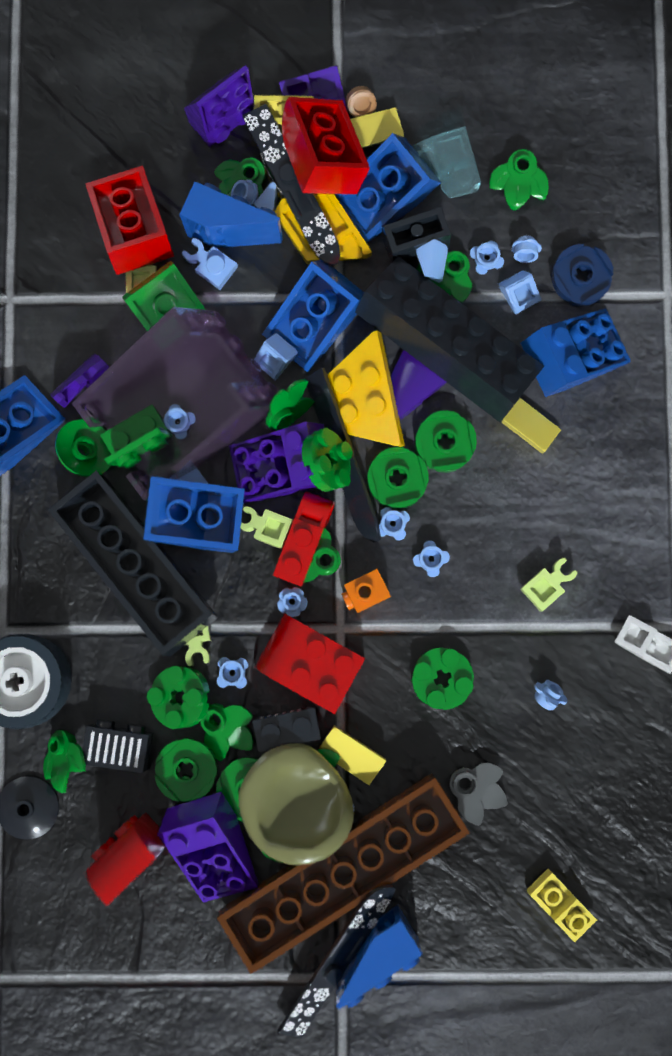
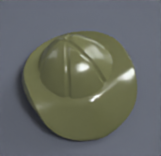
(296, 805)

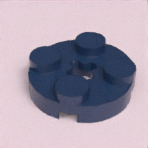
(583, 258)

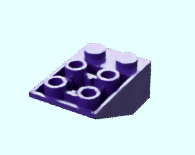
(221, 106)
(273, 463)
(209, 847)

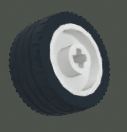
(45, 678)

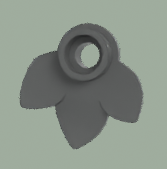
(481, 793)

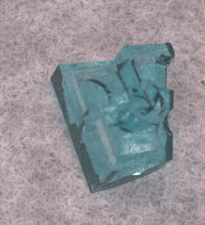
(451, 161)

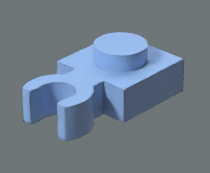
(213, 265)

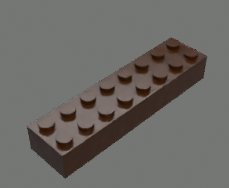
(312, 895)

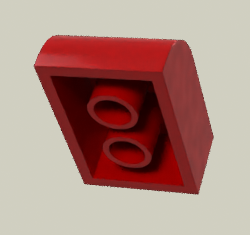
(323, 146)
(129, 220)
(309, 663)
(123, 860)

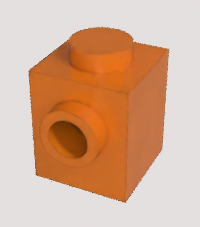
(365, 591)

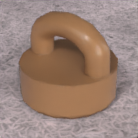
(360, 101)

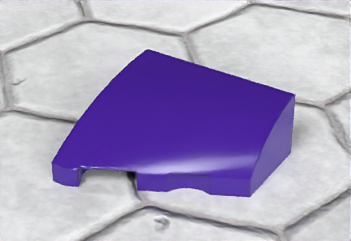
(320, 84)
(82, 377)
(412, 383)

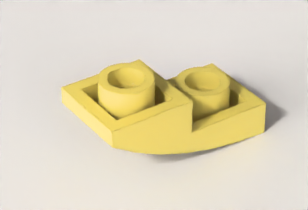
(561, 905)

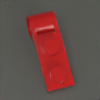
(303, 538)

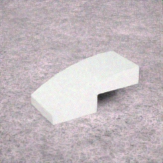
(646, 643)

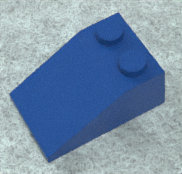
(391, 188)
(315, 312)
(24, 421)
(194, 514)

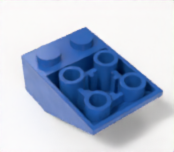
(227, 220)
(576, 351)
(386, 950)

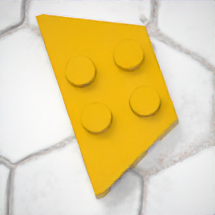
(349, 239)
(366, 393)

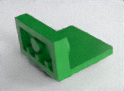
(135, 437)

